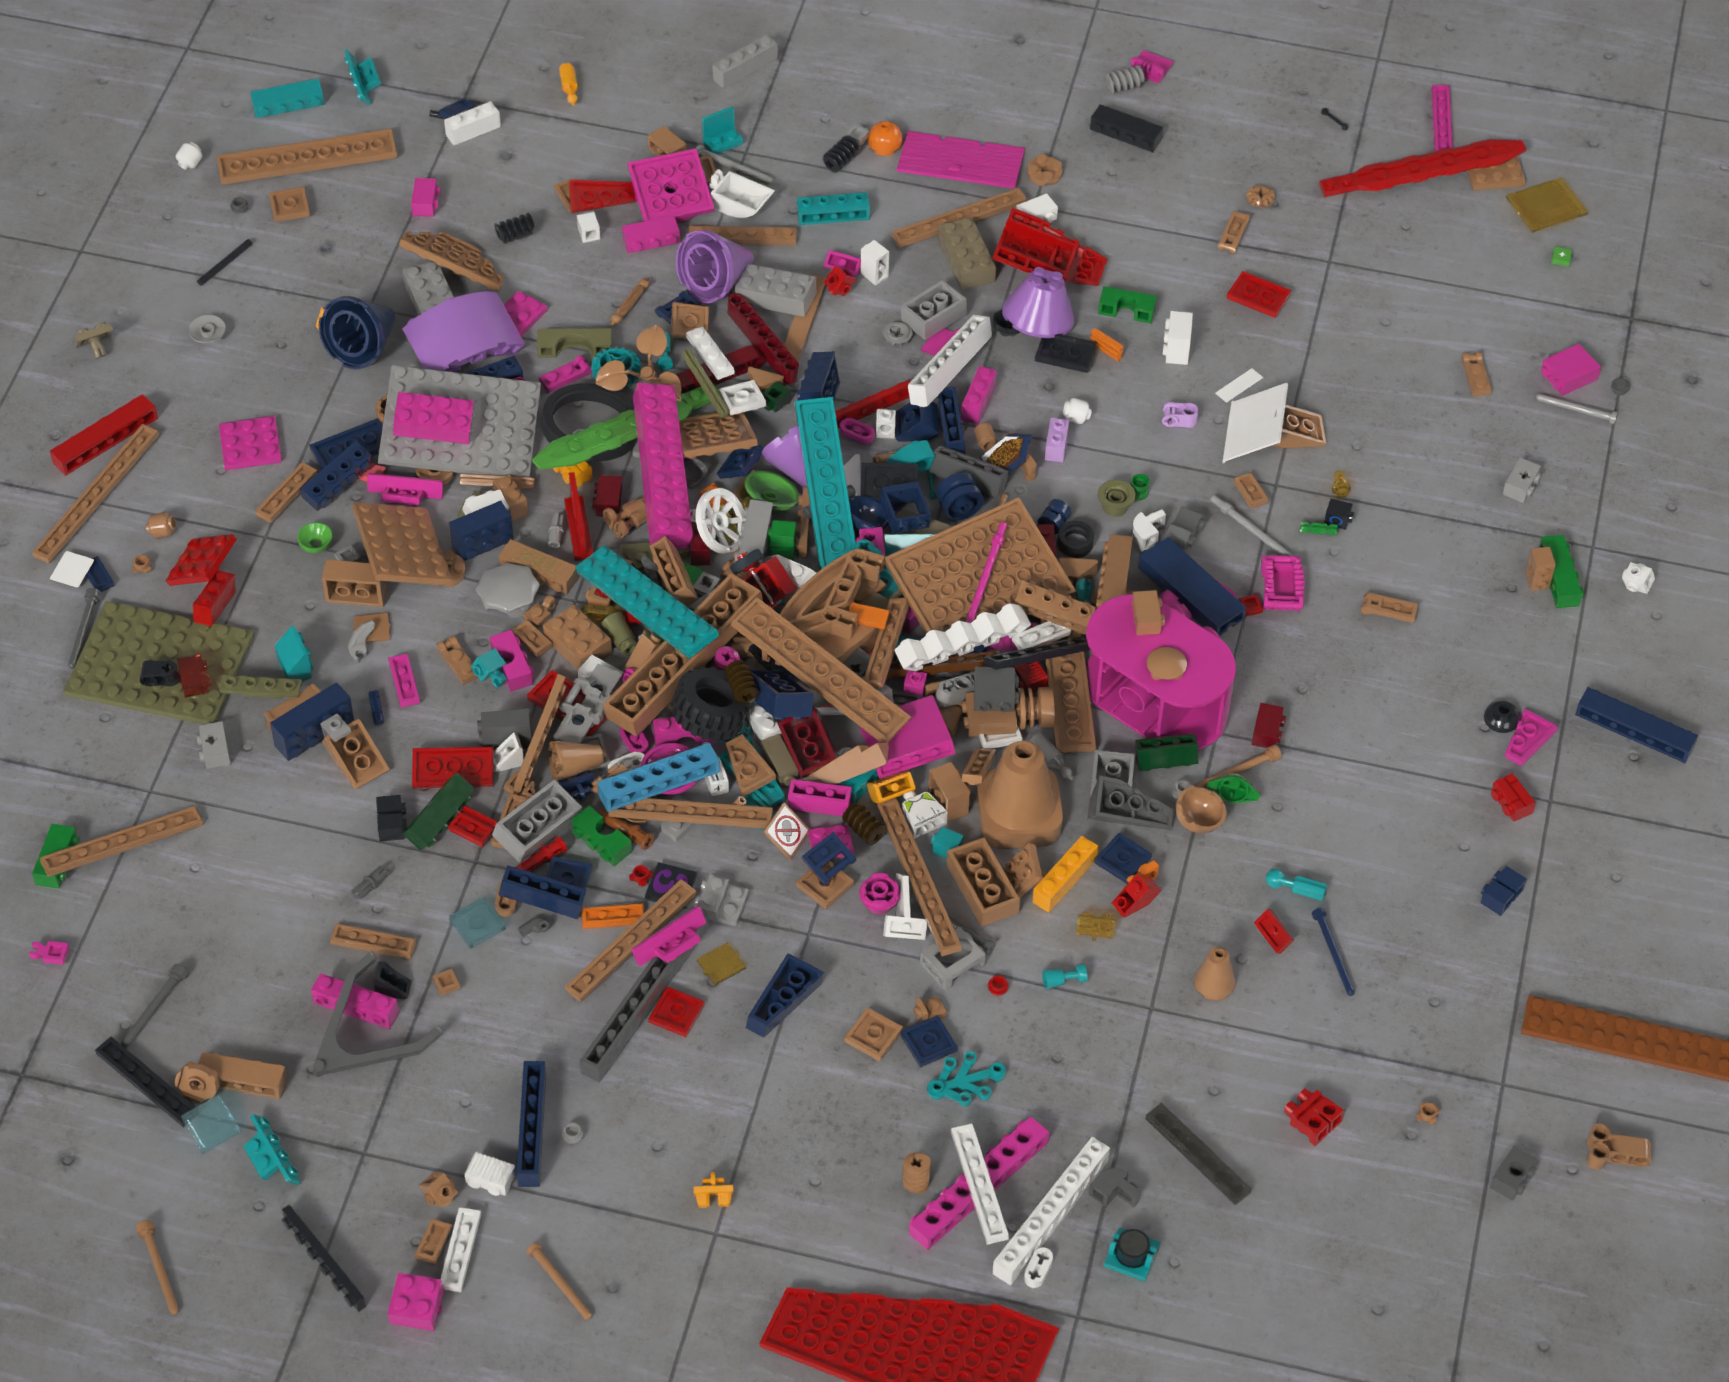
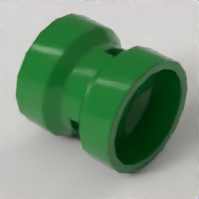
(1141, 486)

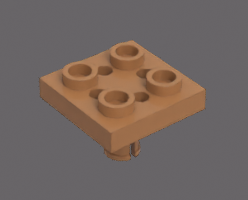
(1024, 870)

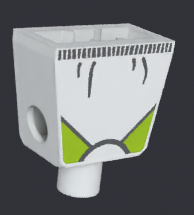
(923, 813)

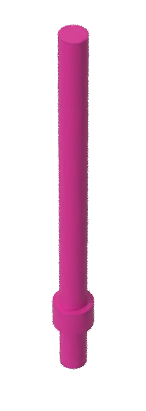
(997, 542)

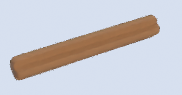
(487, 480)

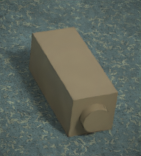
(779, 760)

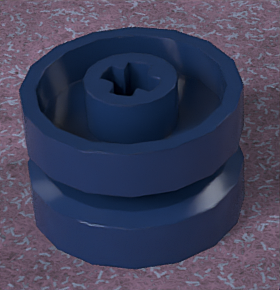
(959, 496)

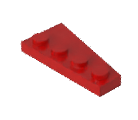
(595, 194)

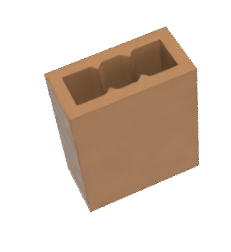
(987, 722)

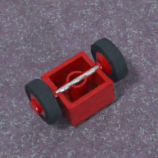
(768, 577)

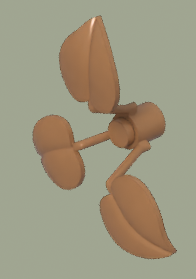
(651, 342)

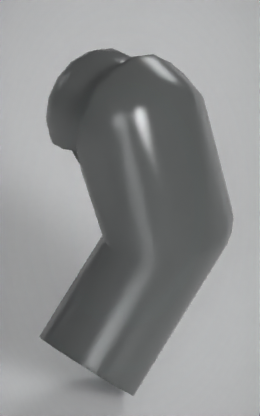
(535, 925)

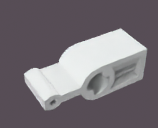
(719, 779)

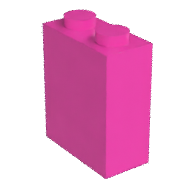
(1570, 369)

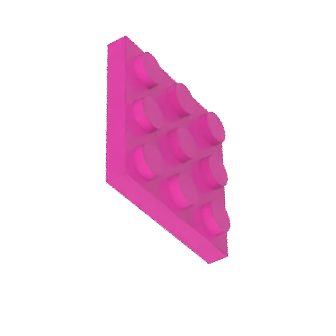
(250, 443)

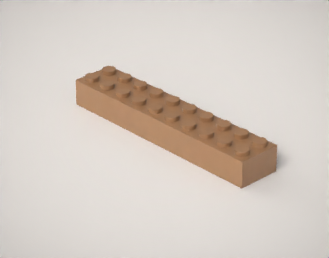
(656, 679)

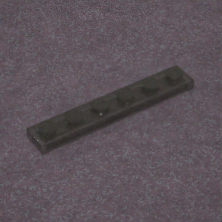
(1198, 1154)

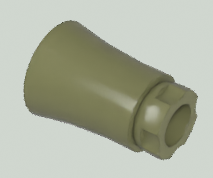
(619, 632)

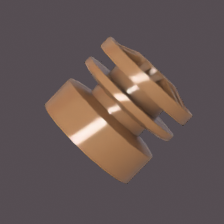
(1035, 708)

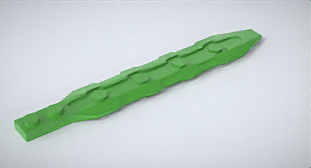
(607, 435)

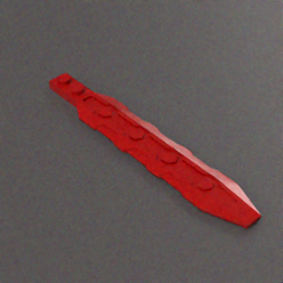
(1423, 167)

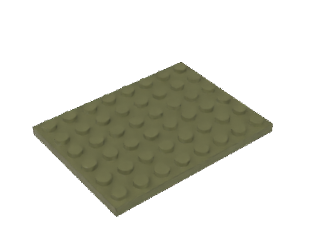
(129, 635)

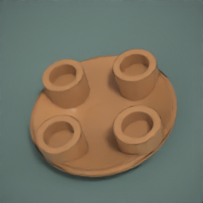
(1166, 663)

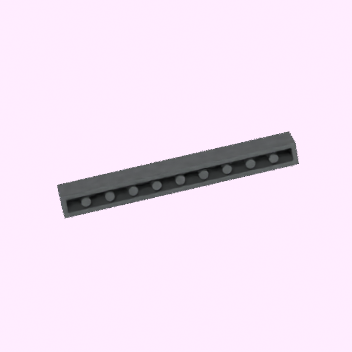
(632, 1012)

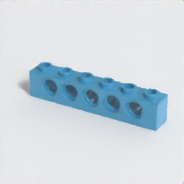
(658, 777)

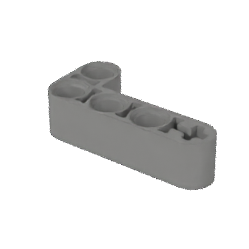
(953, 690)

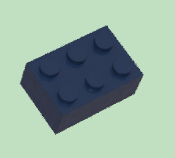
(481, 531)

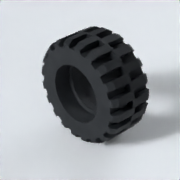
(702, 718)

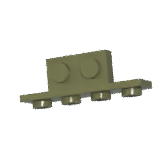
(260, 686)

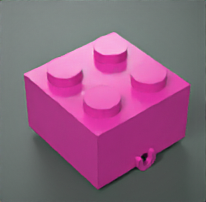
(416, 1301)

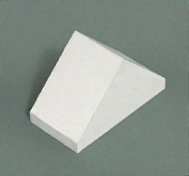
(508, 754)

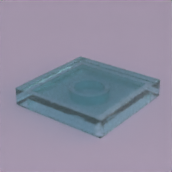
(477, 922)
(210, 1124)

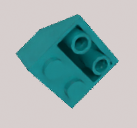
(293, 655)

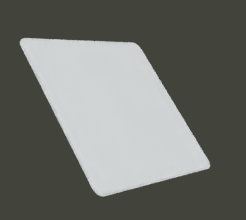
(71, 569)

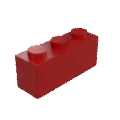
(214, 598)

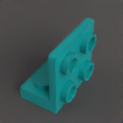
(720, 131)

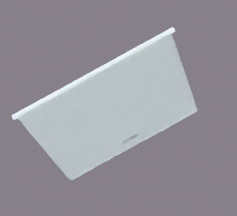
(1255, 422)

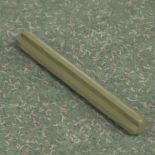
(705, 383)

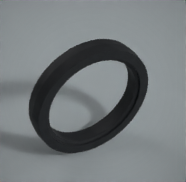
(585, 392)

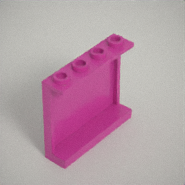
(919, 741)

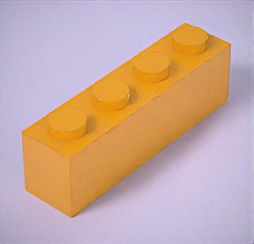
(1065, 874)

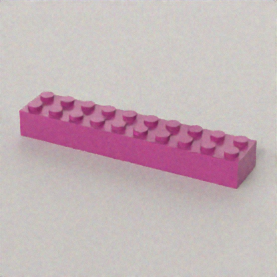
(662, 464)

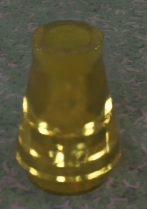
(1340, 485)

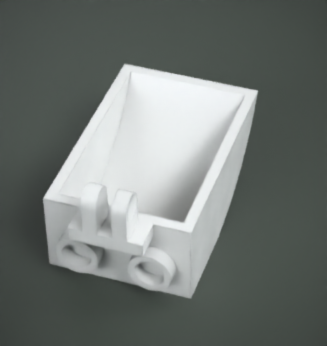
(737, 194)

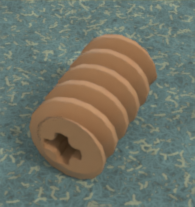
(916, 1172)

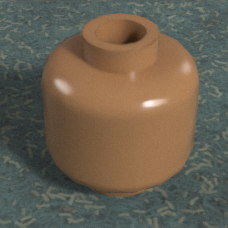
(161, 525)

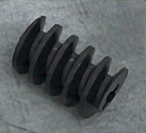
(840, 153)
(514, 227)

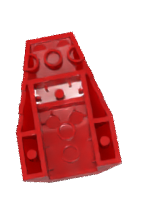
(1033, 243)

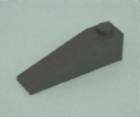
(1122, 804)

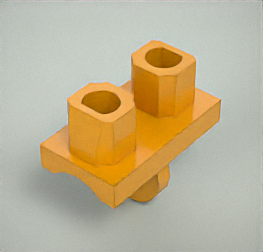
(703, 1192)

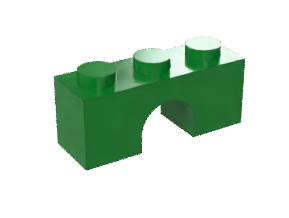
(1115, 299)
(611, 847)

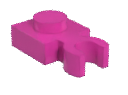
(51, 953)

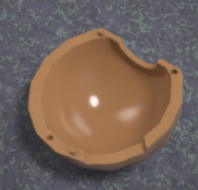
(1200, 810)

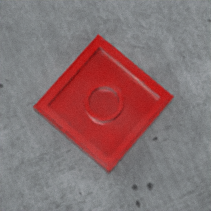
(676, 1011)

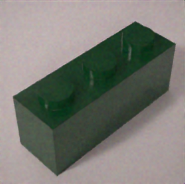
(1166, 752)

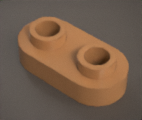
(502, 902)

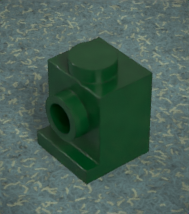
(776, 396)

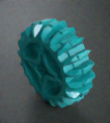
(628, 358)

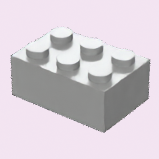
(933, 310)

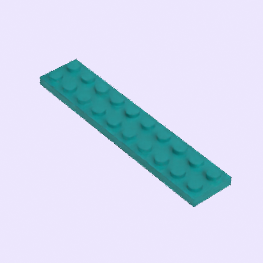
(825, 478)
(647, 601)

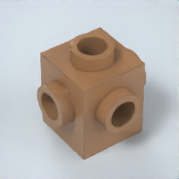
(438, 1189)

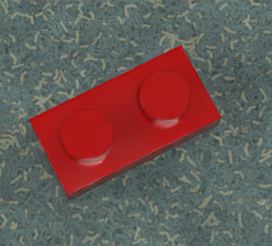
(1274, 931)

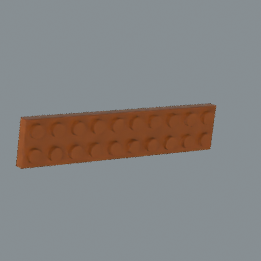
(1626, 1037)

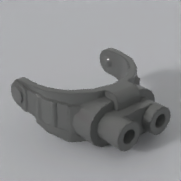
(651, 570)

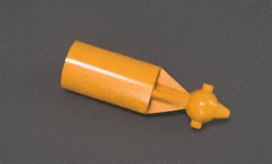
(569, 81)

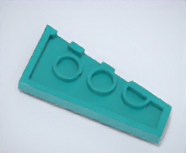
(770, 793)

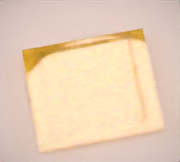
(1546, 204)

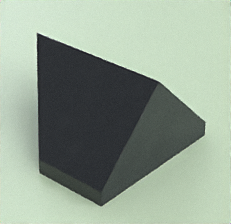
(390, 982)

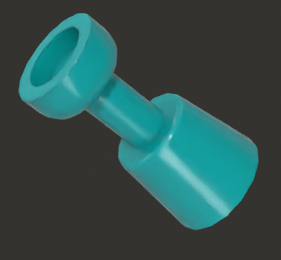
(665, 362)
(1056, 977)

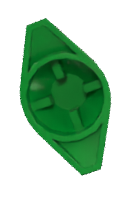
(1233, 788)

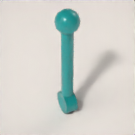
(932, 493)

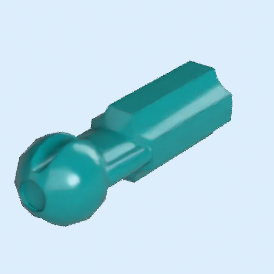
(1299, 885)

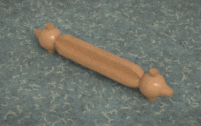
(630, 300)

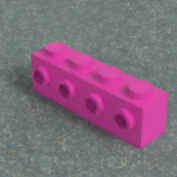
(361, 1003)

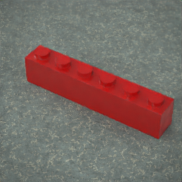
(103, 434)

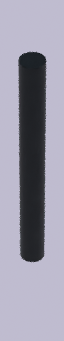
(224, 262)

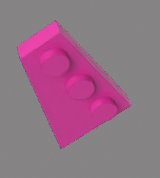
(1529, 737)

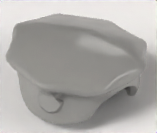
(508, 589)

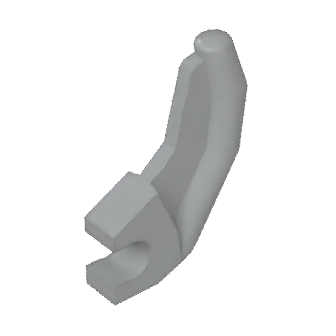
(357, 641)

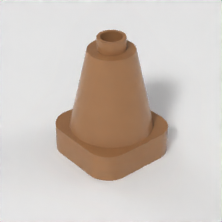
(1020, 800)

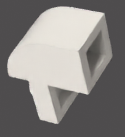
(1145, 529)

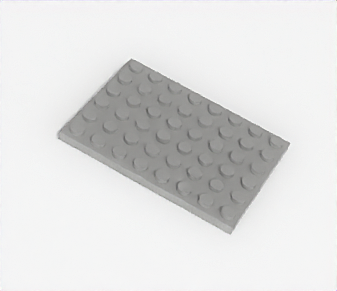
(500, 425)

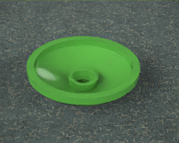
(772, 488)

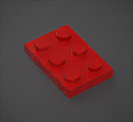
(1258, 294)

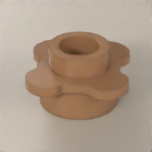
(141, 564)
(1428, 1108)

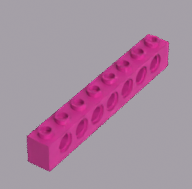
(928, 1233)

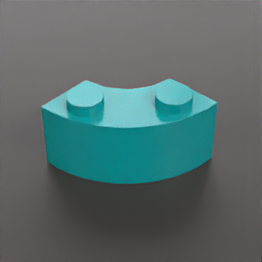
(915, 453)

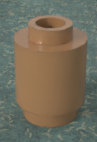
(985, 436)

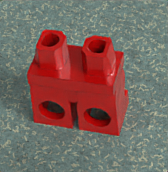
(1314, 1116)

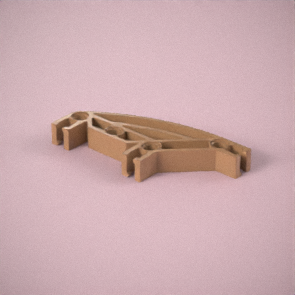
(839, 584)

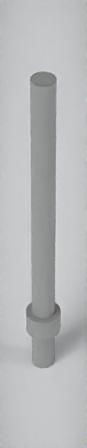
(1227, 509)

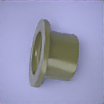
(1116, 497)

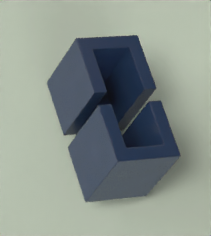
(1505, 886)

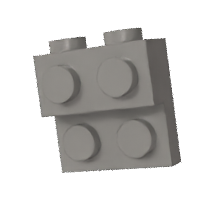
(721, 900)

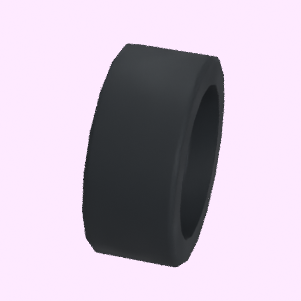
(1075, 550)

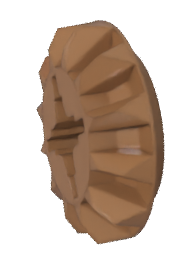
(1254, 198)

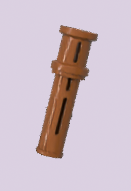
(633, 832)

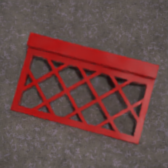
(577, 522)

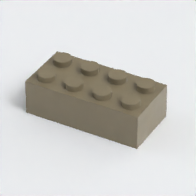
(966, 253)

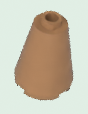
(573, 758)
(1215, 975)

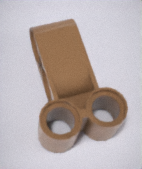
(1616, 1149)

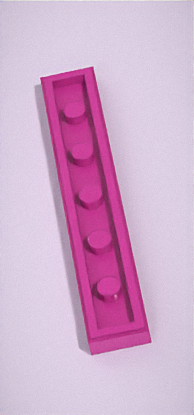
(1441, 117)

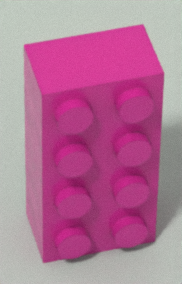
(433, 418)

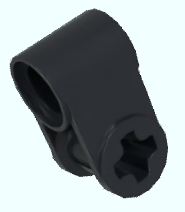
(157, 673)

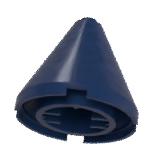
(355, 330)

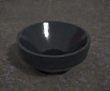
(1001, 325)
(1501, 722)

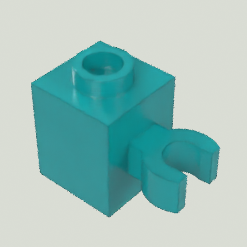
(489, 666)

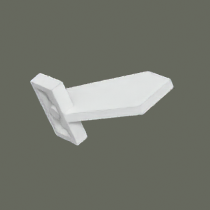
(903, 924)

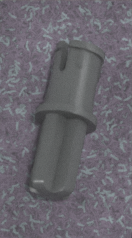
(369, 882)

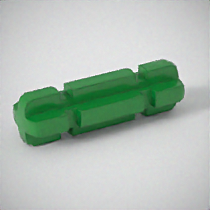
(1318, 528)

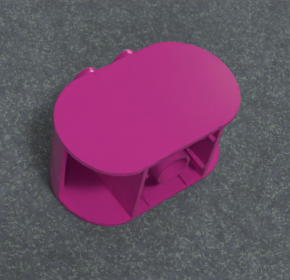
(1160, 707)

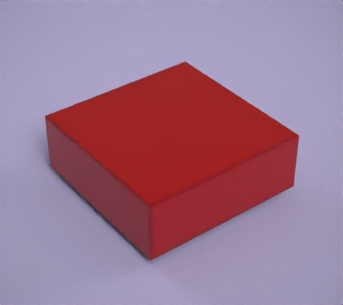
(1252, 605)

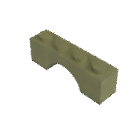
(553, 341)

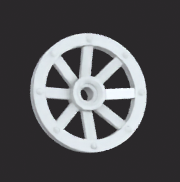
(718, 521)

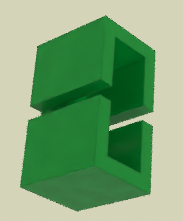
(782, 539)

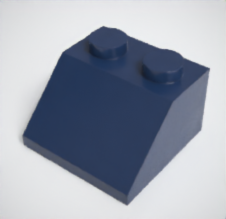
(916, 422)

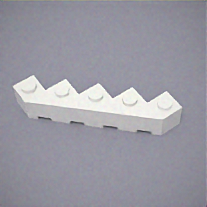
(962, 637)

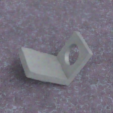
(335, 728)

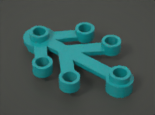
(964, 1081)

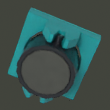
(1132, 1250)

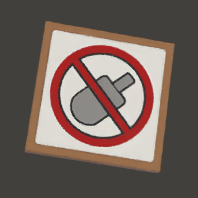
(786, 831)

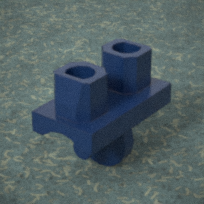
(578, 786)

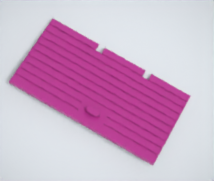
(960, 159)

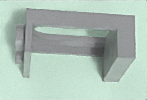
(945, 975)

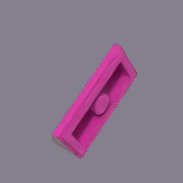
(849, 262)

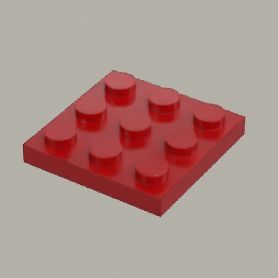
(201, 559)

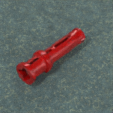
(544, 854)

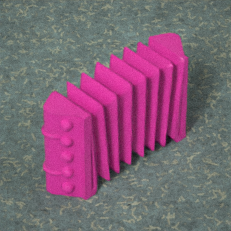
(1283, 582)

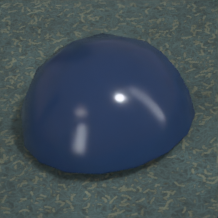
(867, 513)

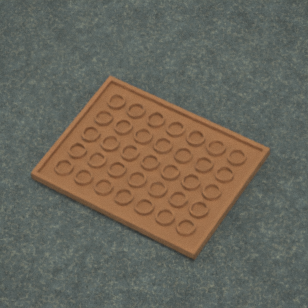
(945, 569)

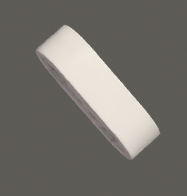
(1035, 1266)

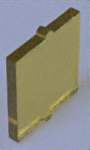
(721, 964)

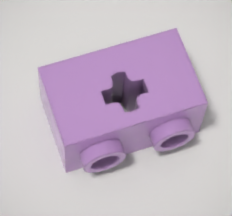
(1056, 440)

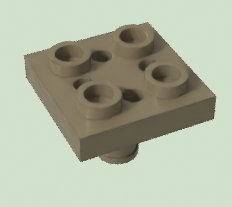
(94, 338)

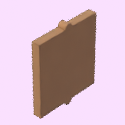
(382, 626)

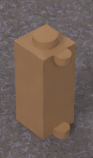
(645, 647)

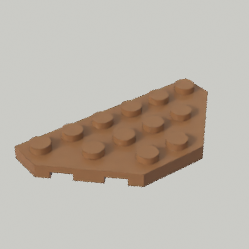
(455, 255)

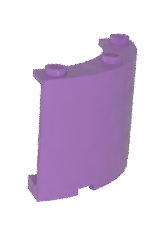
(463, 332)

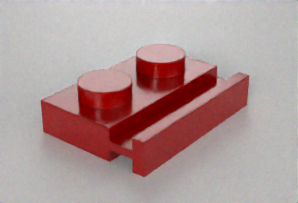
(473, 826)

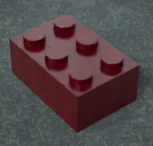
(808, 742)

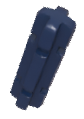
(376, 707)

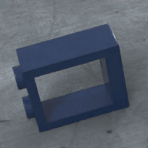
(910, 492)

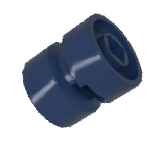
(1055, 513)

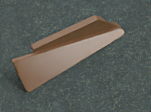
(851, 764)

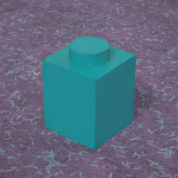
(946, 840)

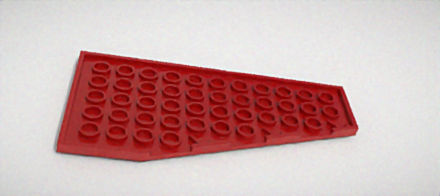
(907, 1339)

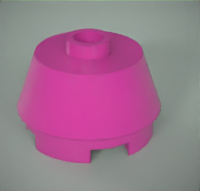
(879, 893)

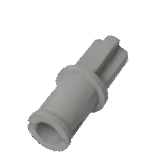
(556, 531)

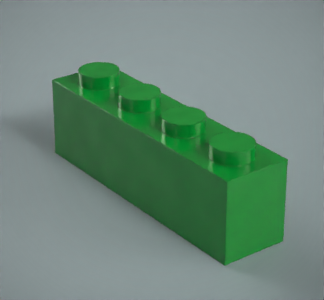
(1565, 580)

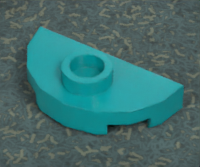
(1084, 589)

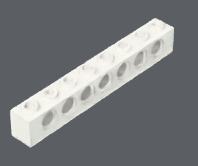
(1051, 1211)

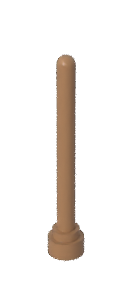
(1271, 754)
(146, 1231)

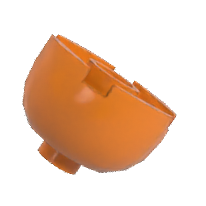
(885, 138)

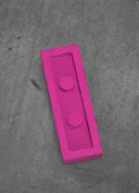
(404, 680)

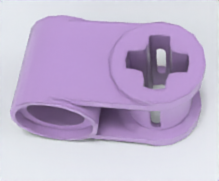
(1181, 415)

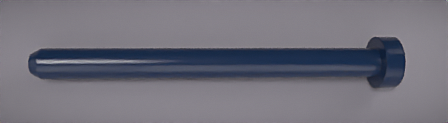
(1319, 915)

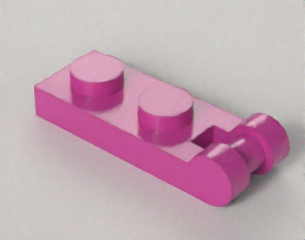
(565, 374)

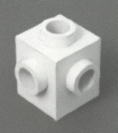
(1638, 578)

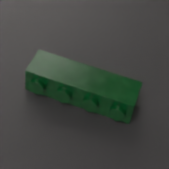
(438, 811)

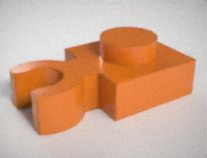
(1147, 869)

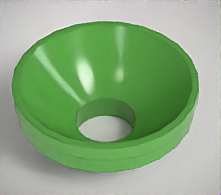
(315, 532)

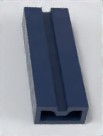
(1196, 589)

